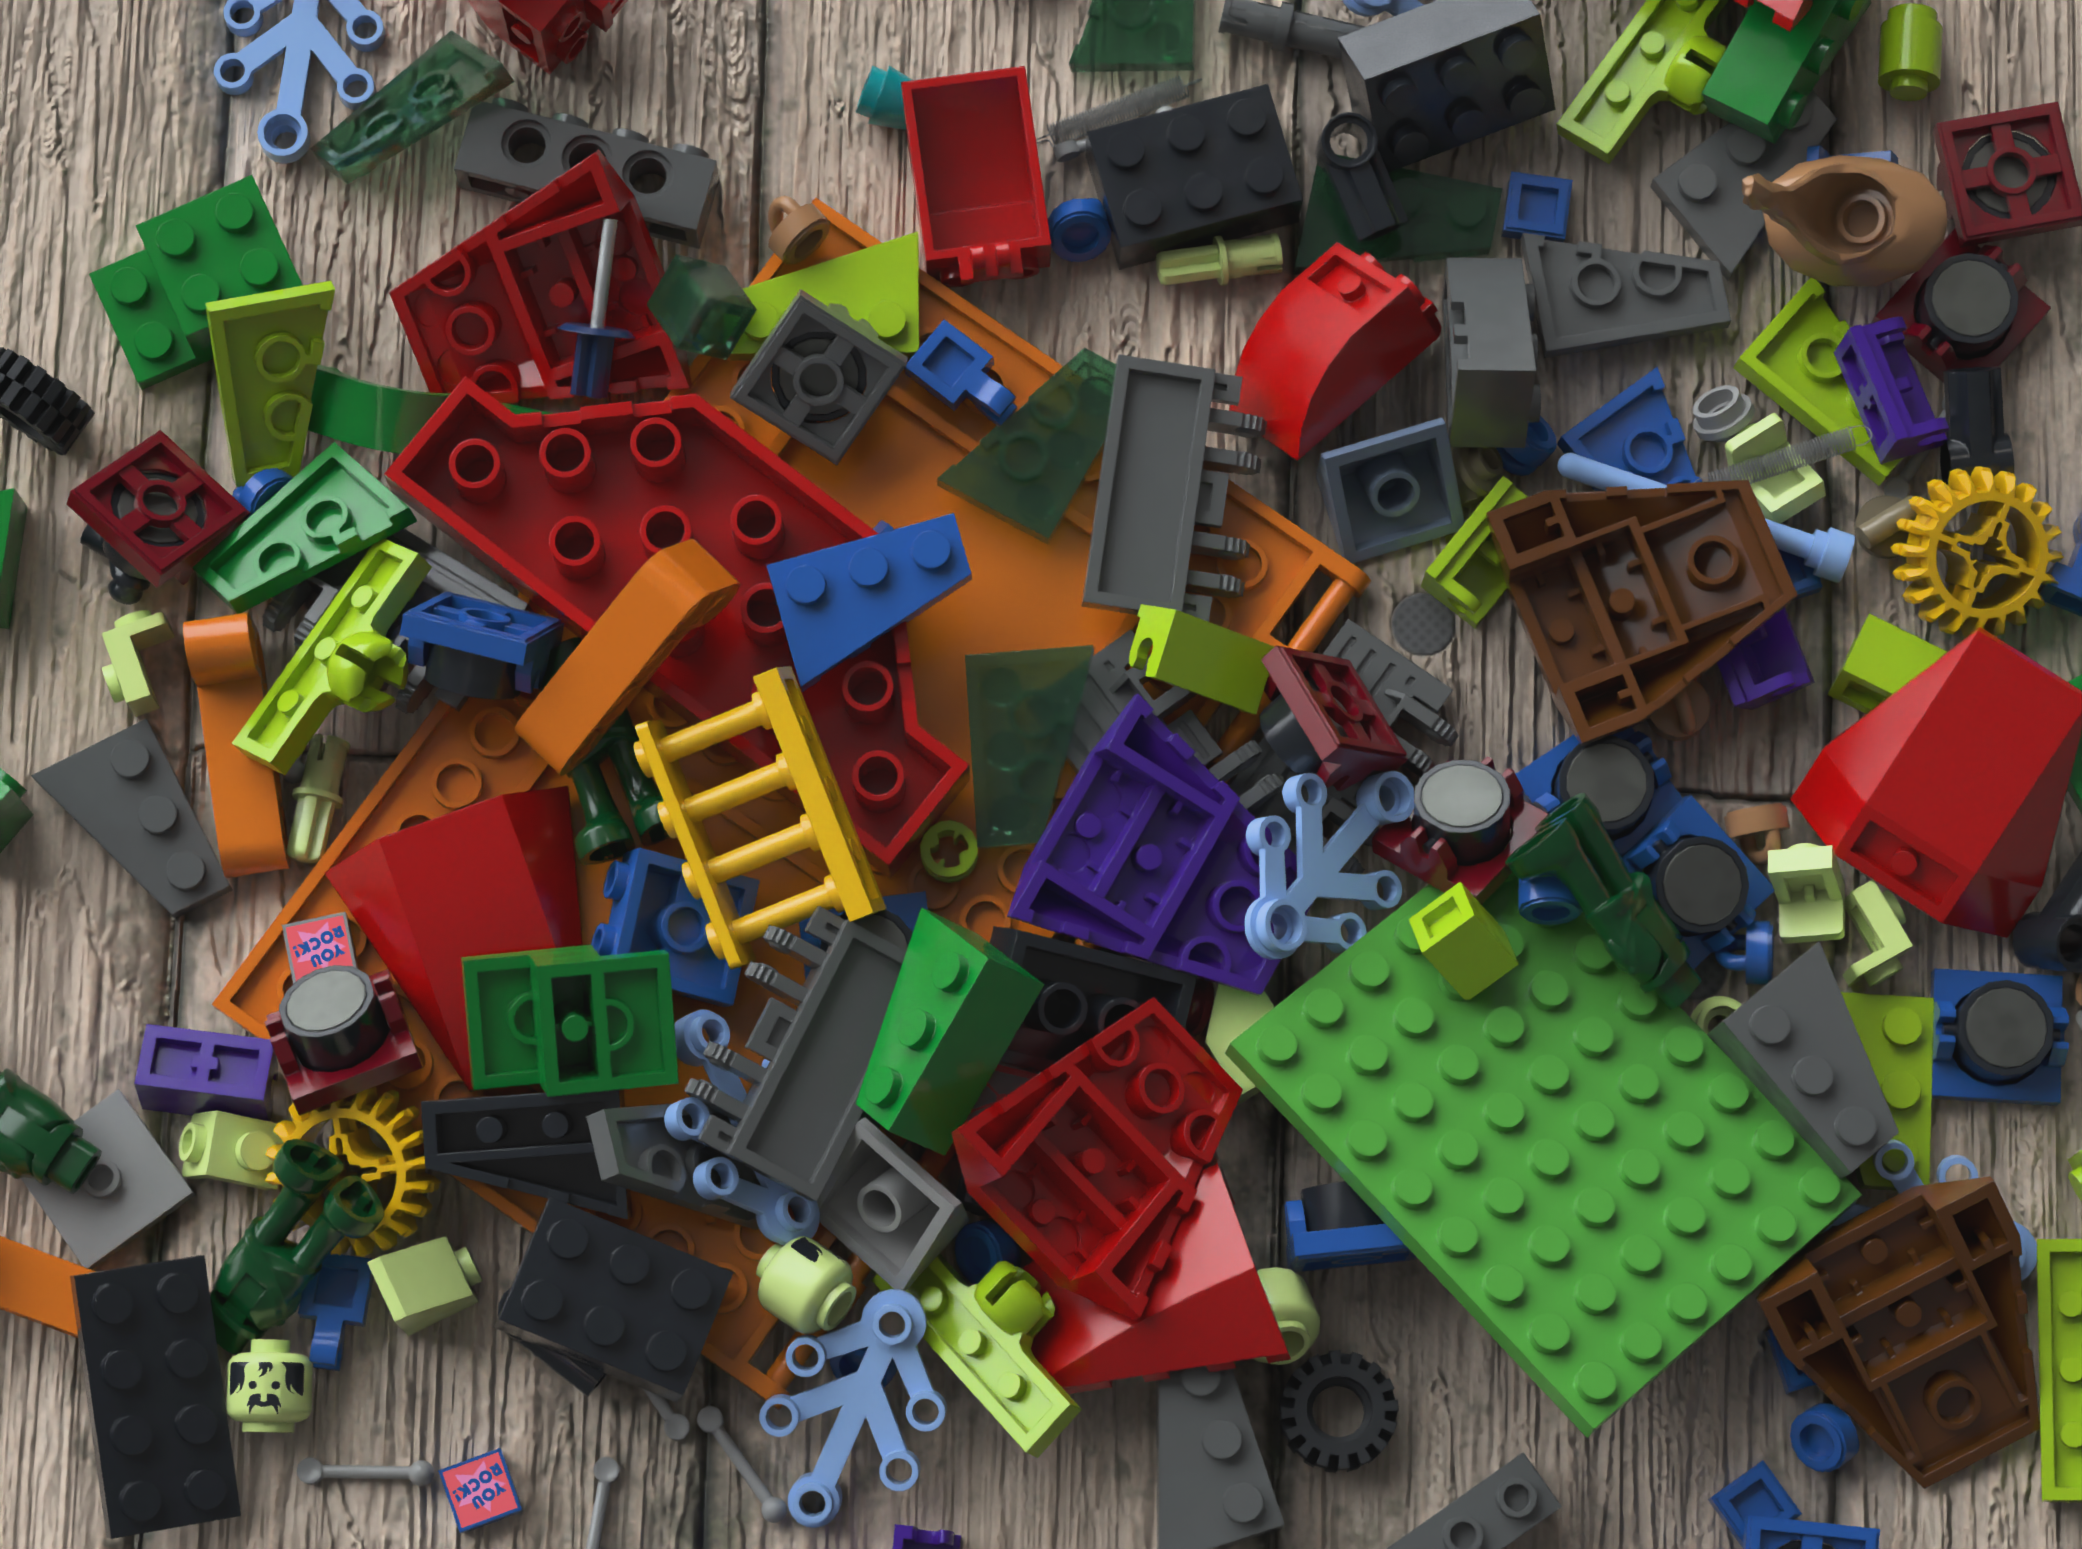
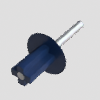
(595, 339)

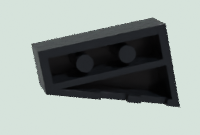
(525, 1145)

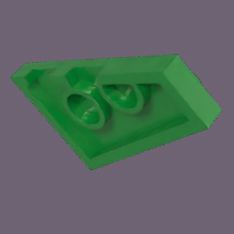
(302, 530)

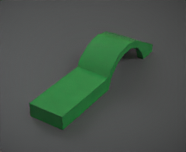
(371, 412)

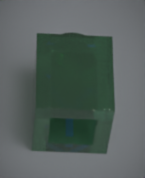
(701, 307)

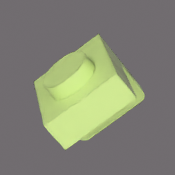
(1782, 494)
(127, 674)
(1808, 893)
(1879, 922)
(228, 1149)

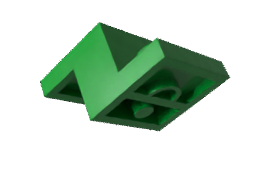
(192, 256)
(570, 1020)

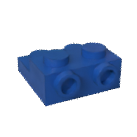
(659, 913)

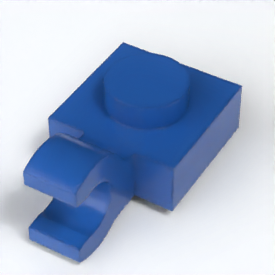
(956, 368)
(336, 1299)

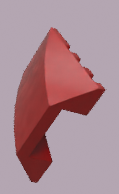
(505, 290)
(462, 888)
(1102, 1155)
(1199, 1311)

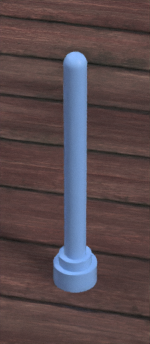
(1822, 550)

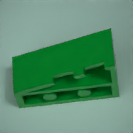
(1772, 70)

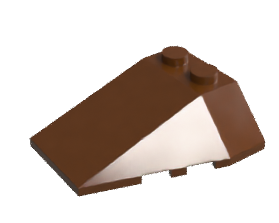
(1636, 591)
(1916, 1325)

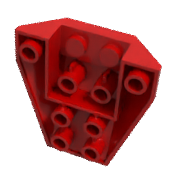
(1954, 785)

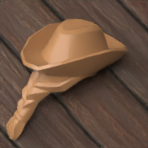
(1850, 219)

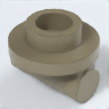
(1476, 472)
(1877, 526)

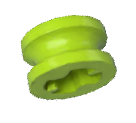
(967, 858)

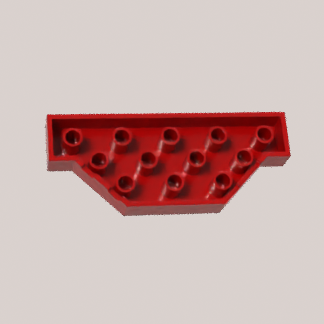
(593, 493)

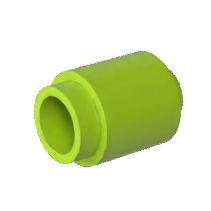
(1910, 52)

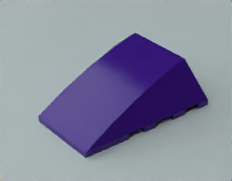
(1151, 859)

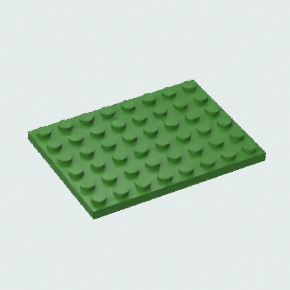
(1547, 1146)

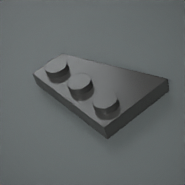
(1706, 183)
(1618, 298)
(140, 816)
(643, 1157)

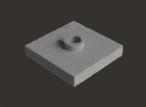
(125, 1191)

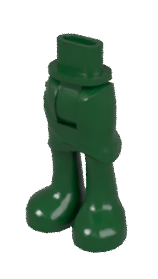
(606, 833)
(1615, 903)
(41, 1138)
(267, 1272)

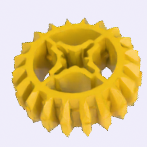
(1986, 528)
(354, 1144)

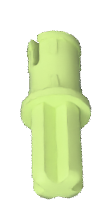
(1221, 260)
(317, 798)

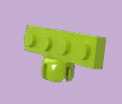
(1655, 59)
(339, 660)
(987, 1342)
(2060, 1367)

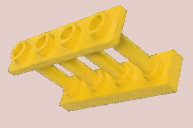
(800, 767)

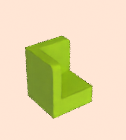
(1463, 941)

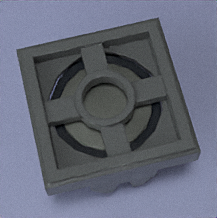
(818, 375)

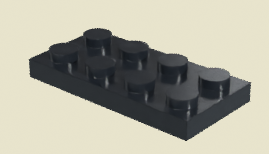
(155, 1396)

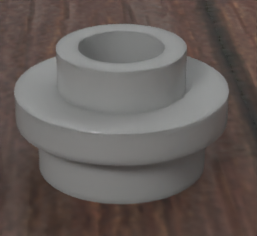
(1722, 413)

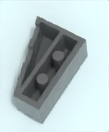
(1489, 352)
(1810, 1062)
(1209, 1465)

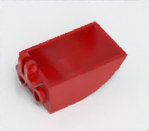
(546, 28)
(976, 176)
(1330, 346)

